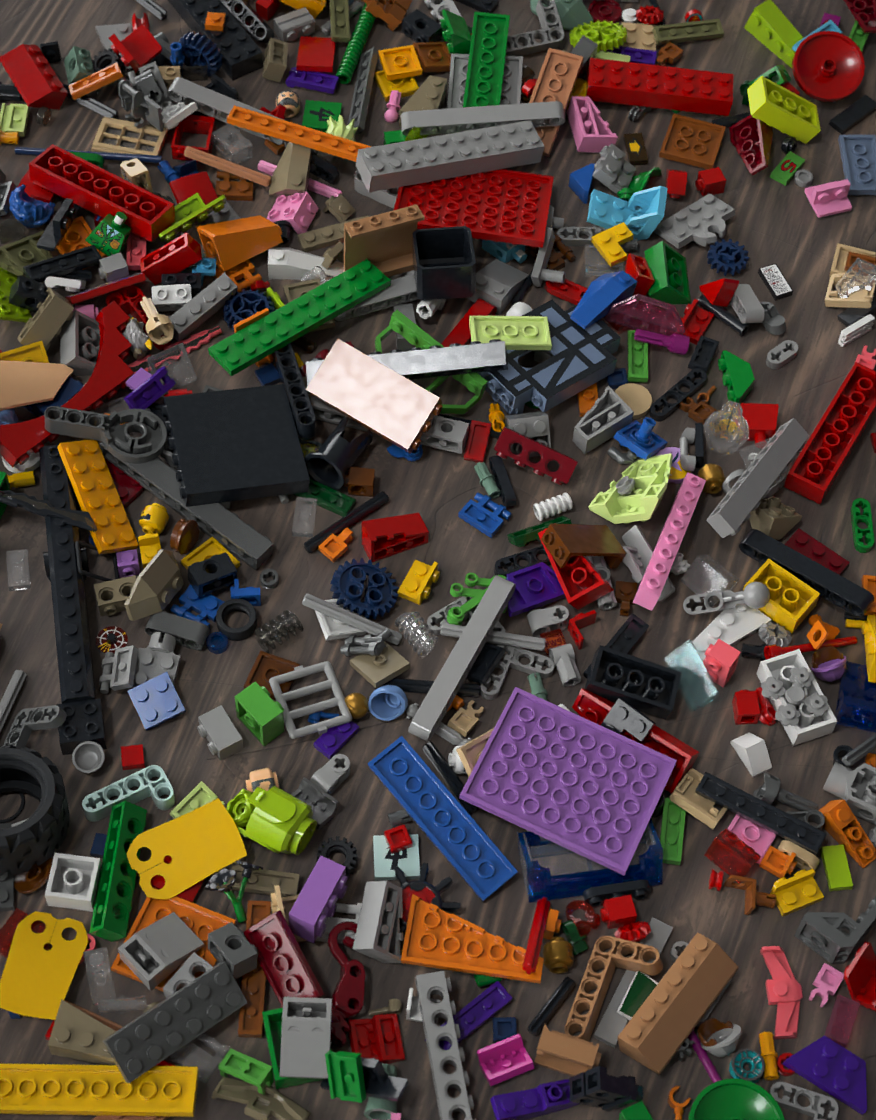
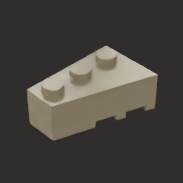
(427, 97)
(47, 320)
(79, 1036)

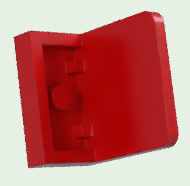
(136, 48)
(861, 977)

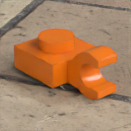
(336, 546)

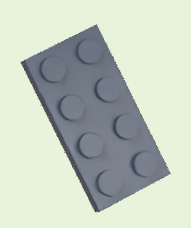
(859, 162)

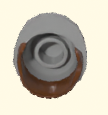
(719, 1037)

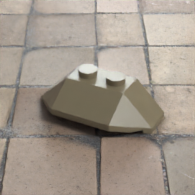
(154, 586)

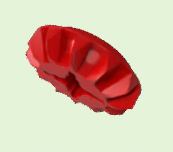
(649, 14)
(633, 931)

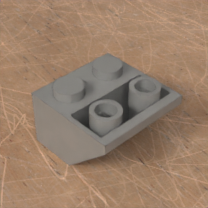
(532, 425)

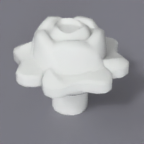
(679, 565)

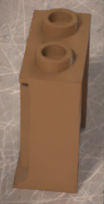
(566, 1053)

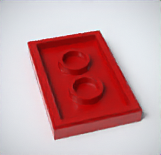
(316, 54)

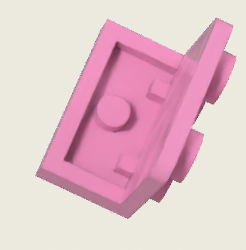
(296, 209)

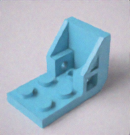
(640, 213)

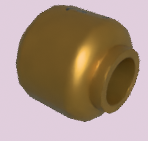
(714, 478)
(558, 955)

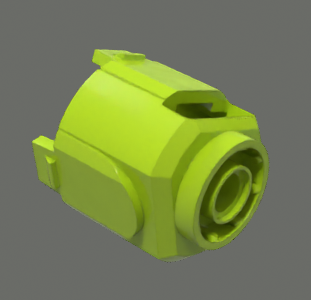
(279, 821)

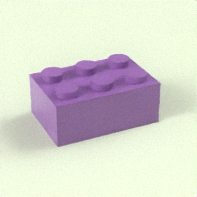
(318, 899)

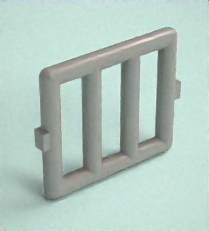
(332, 682)

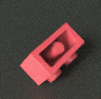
(721, 662)

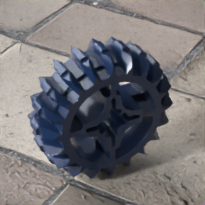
(201, 51)
(247, 305)

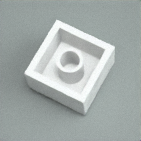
(73, 882)

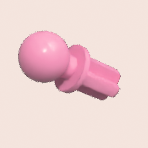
(391, 114)

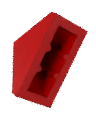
(719, 291)

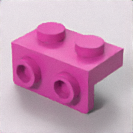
(504, 1060)

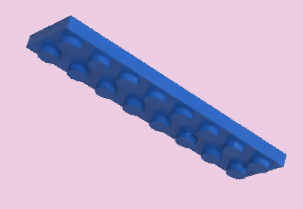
(442, 818)

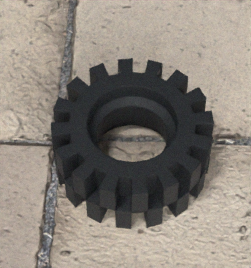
(106, 58)
(343, 847)

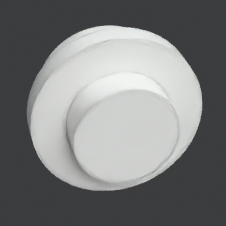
(629, 16)

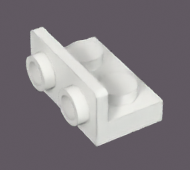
(171, 297)

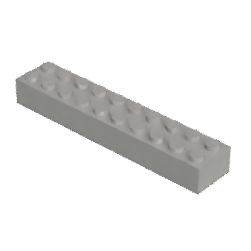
(449, 156)

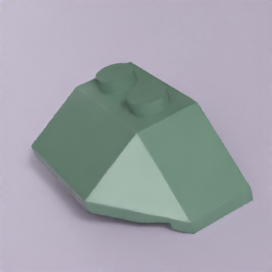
(570, 13)

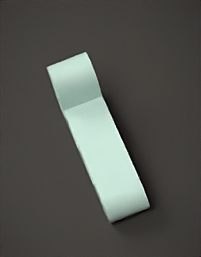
(122, 790)

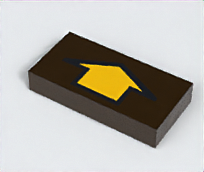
(635, 149)

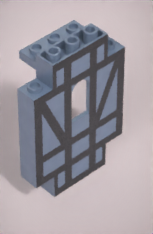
(577, 363)

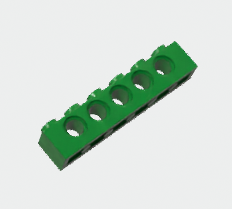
(116, 875)

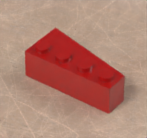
(579, 579)

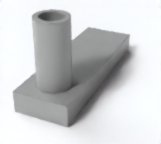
(539, 271)

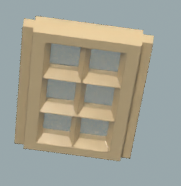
(124, 137)

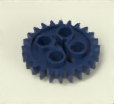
(349, 586)

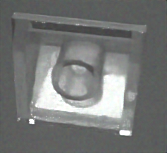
(177, 364)
(709, 576)

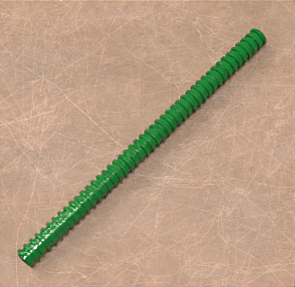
(355, 46)

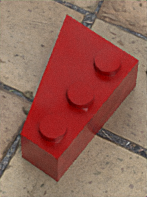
(393, 535)

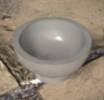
(88, 757)

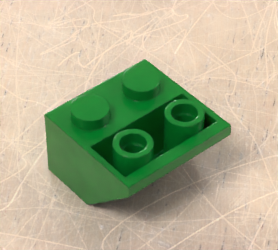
(455, 33)

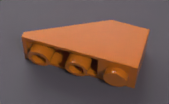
(846, 830)

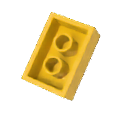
(789, 596)

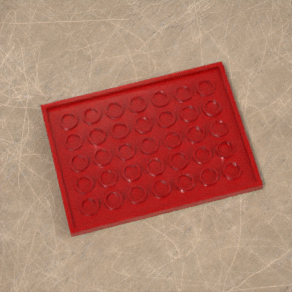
(493, 204)

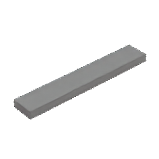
(612, 1022)

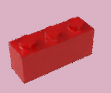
(171, 258)

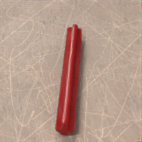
(536, 936)

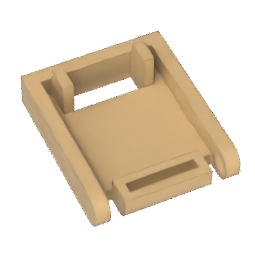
(859, 299)
(693, 803)

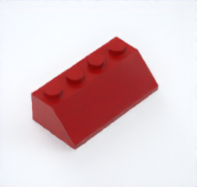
(34, 77)

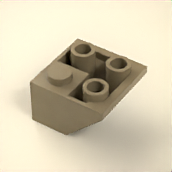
(774, 517)

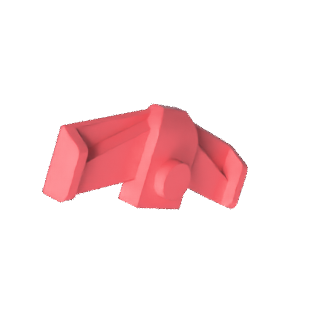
(782, 991)

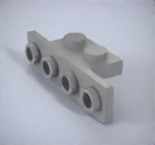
(638, 557)

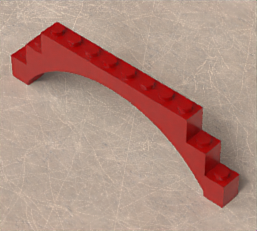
(108, 376)

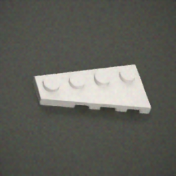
(730, 627)

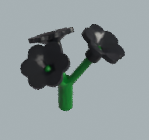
(226, 879)

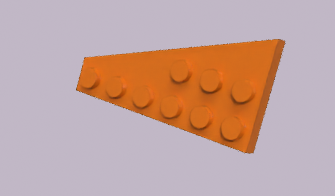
(458, 945)

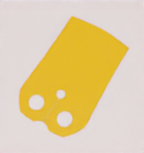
(198, 847)
(37, 978)

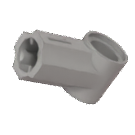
(564, 661)

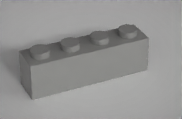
(202, 306)

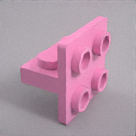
(829, 198)

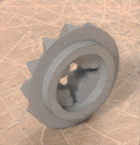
(768, 631)

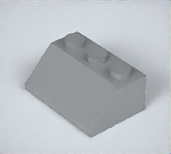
(80, 344)

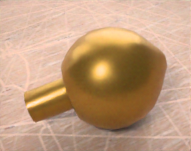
(357, 705)

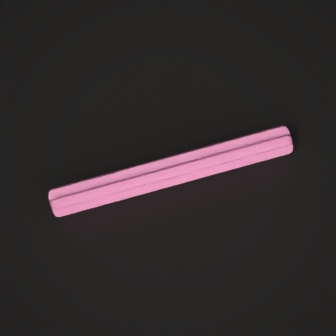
(313, 185)

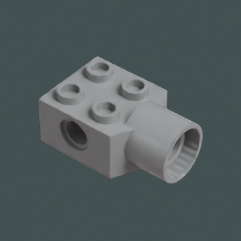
(856, 788)

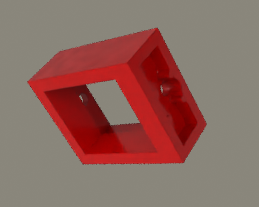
(204, 125)

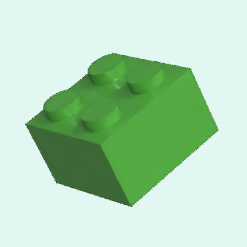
(260, 713)

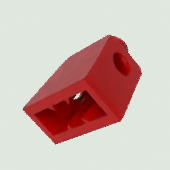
(761, 420)

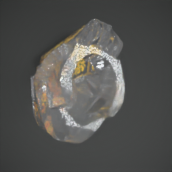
(726, 429)

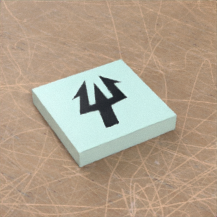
(386, 862)

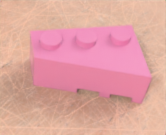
(587, 125)

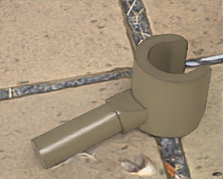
(393, 1008)

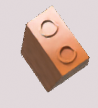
(238, 239)

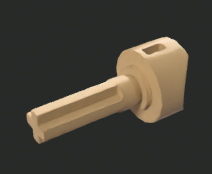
(157, 323)

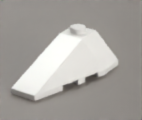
(293, 264)

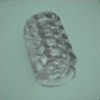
(416, 633)

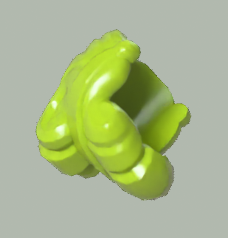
(237, 805)

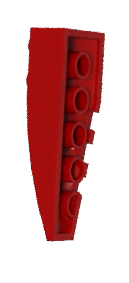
(597, 708)

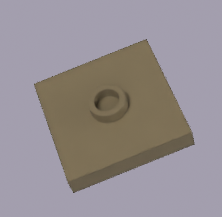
(380, 668)

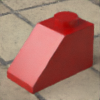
(676, 182)
(638, 269)

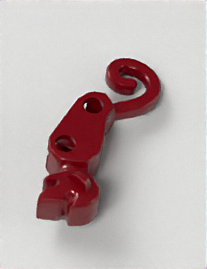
(349, 988)

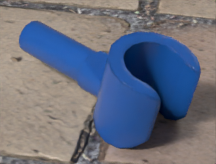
(315, 717)

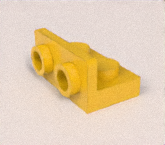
(418, 582)
(796, 892)

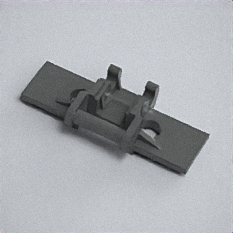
(140, 105)

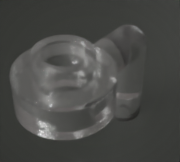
(317, 271)

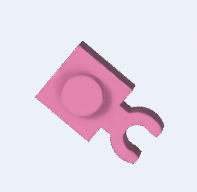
(826, 982)

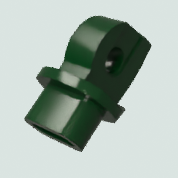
(743, 91)
(572, 935)

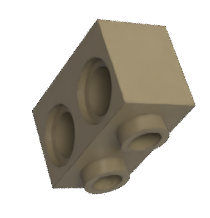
(275, 60)
(115, 591)

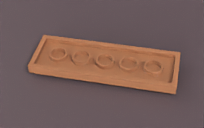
(555, 84)

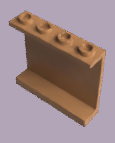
(383, 240)

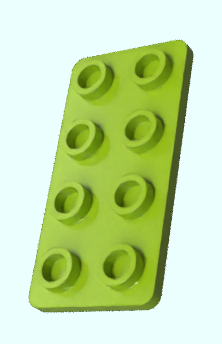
(190, 211)
(9, 311)

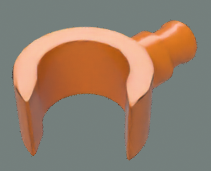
(678, 1107)

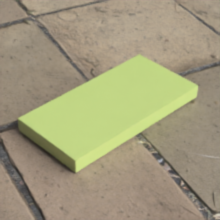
(516, 331)

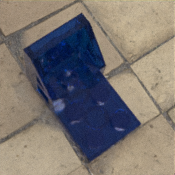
(856, 699)

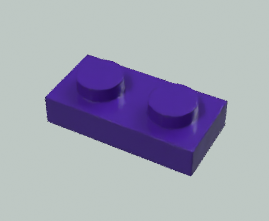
(335, 738)

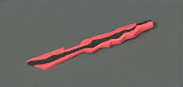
(190, 344)

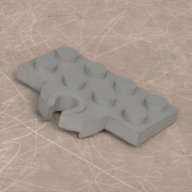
(696, 222)

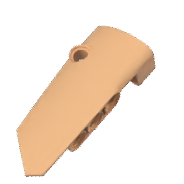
(30, 382)

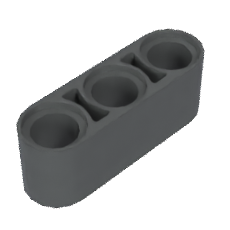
(186, 631)

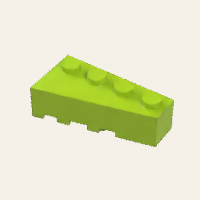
(773, 30)

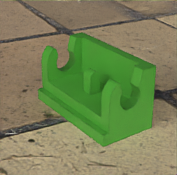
(247, 1069)

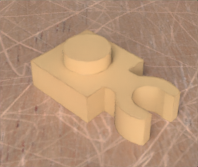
(465, 720)

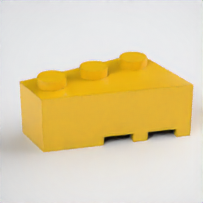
(869, 633)

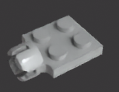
(157, 659)

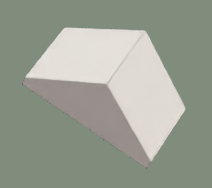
(753, 753)

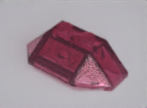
(647, 315)

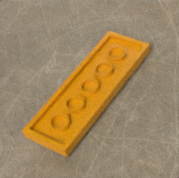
(98, 495)

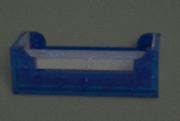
(561, 873)

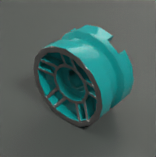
(749, 1057)

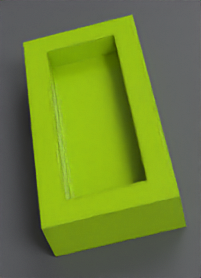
(836, 868)

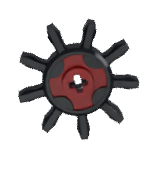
(425, 891)

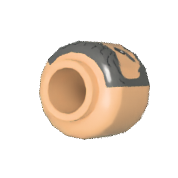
(289, 100)
(261, 778)

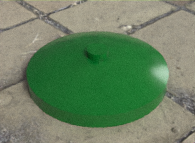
(735, 1101)

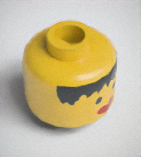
(153, 519)

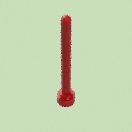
(773, 650)

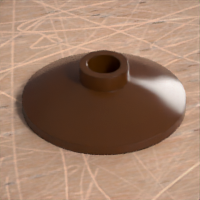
(34, 878)

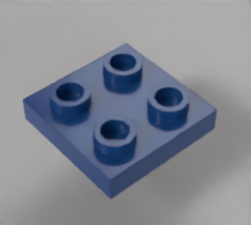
(641, 438)

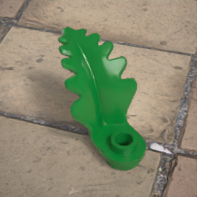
(638, 183)

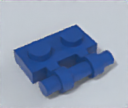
(483, 519)
(205, 606)

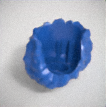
(29, 211)

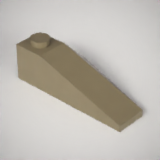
(292, 171)

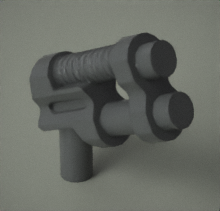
(365, 645)

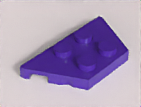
(534, 588)
(833, 1071)

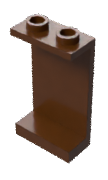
(582, 540)

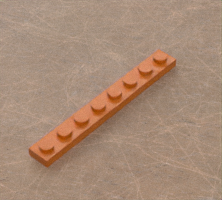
(294, 133)

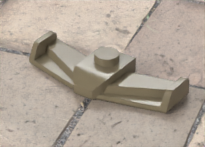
(259, 1105)

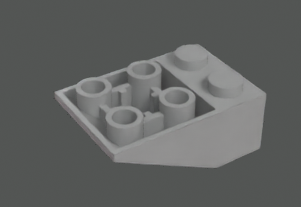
(159, 949)
(305, 1037)

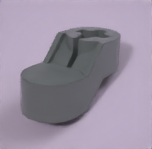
(773, 321)

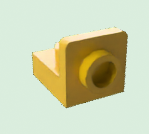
(149, 547)

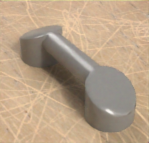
(687, 461)

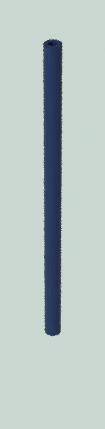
(106, 155)

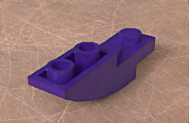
(533, 1102)

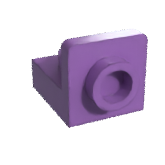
(128, 563)

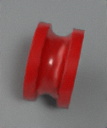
(715, 880)
(781, 1070)

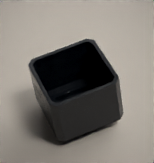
(444, 263)

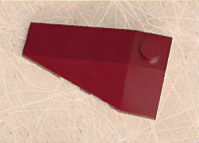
(864, 13)
(753, 142)

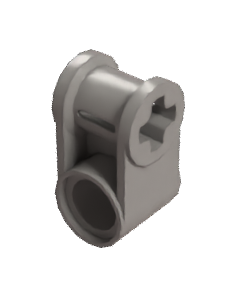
(547, 619)
(329, 776)

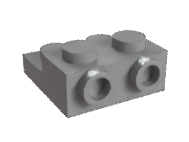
(613, 169)

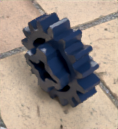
(727, 257)

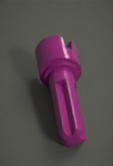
(675, 343)

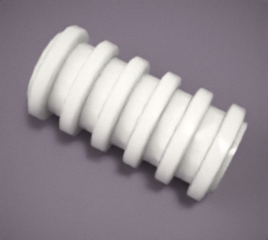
(552, 506)

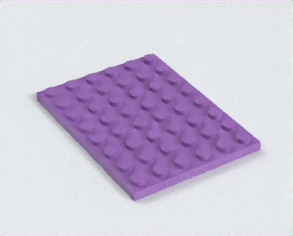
(568, 780)

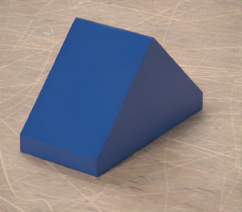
(581, 181)

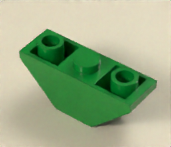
(736, 376)

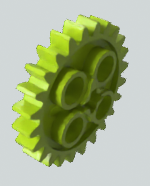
(602, 33)

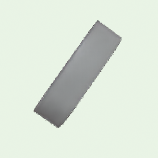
(784, 357)

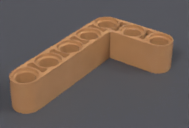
(601, 981)

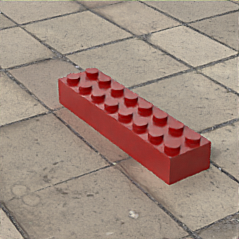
(659, 86)
(101, 191)
(835, 435)

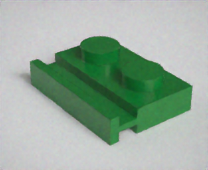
(345, 1076)

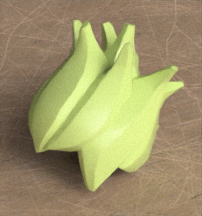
(340, 129)

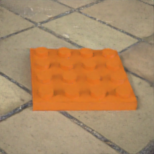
(197, 918)

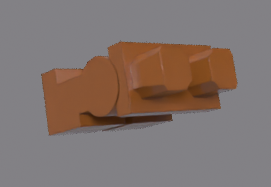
(388, 10)

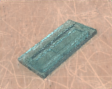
(695, 680)

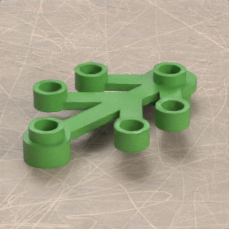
(477, 595)

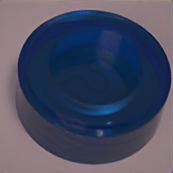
(217, 642)

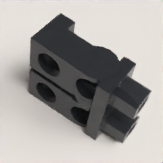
(604, 1090)

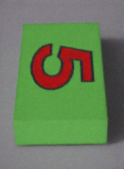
(787, 168)

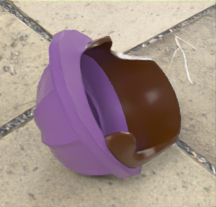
(828, 663)

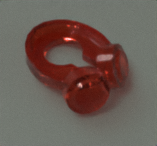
(583, 927)

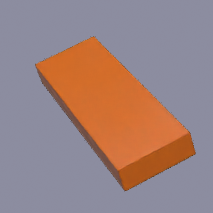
(95, 81)

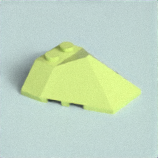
(650, 485)

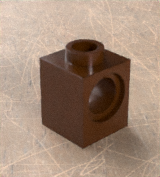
(360, 481)

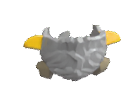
(140, 342)

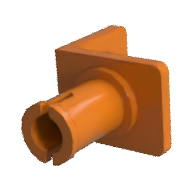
(820, 631)

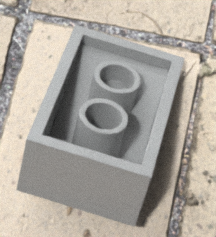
(498, 284)

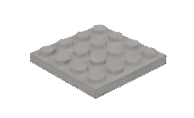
(510, 86)

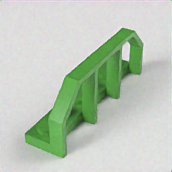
(420, 339)

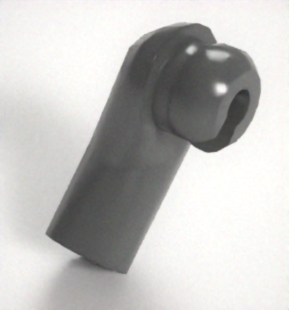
(622, 458)

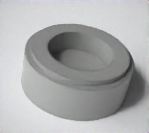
(803, 178)

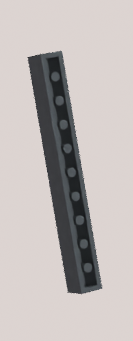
(211, 518)

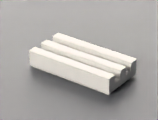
(856, 330)

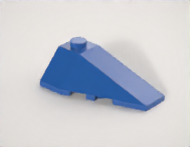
(601, 296)

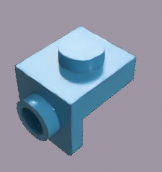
(205, 266)

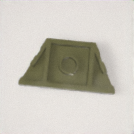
(22, 253)

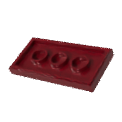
(283, 959)

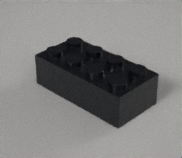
(637, 681)

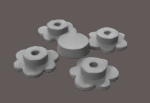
(794, 695)

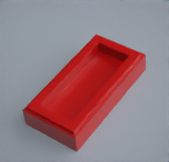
(477, 441)

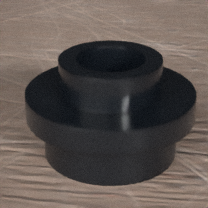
(789, 145)

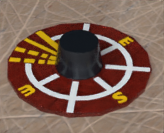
(111, 639)

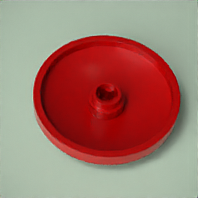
(828, 66)

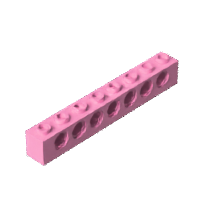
(669, 541)

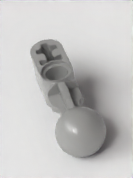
(754, 595)

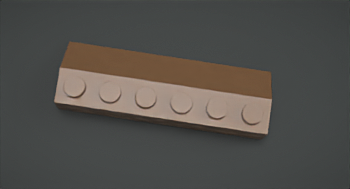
(677, 1004)

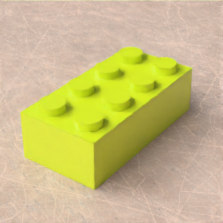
(783, 110)

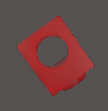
(578, 622)

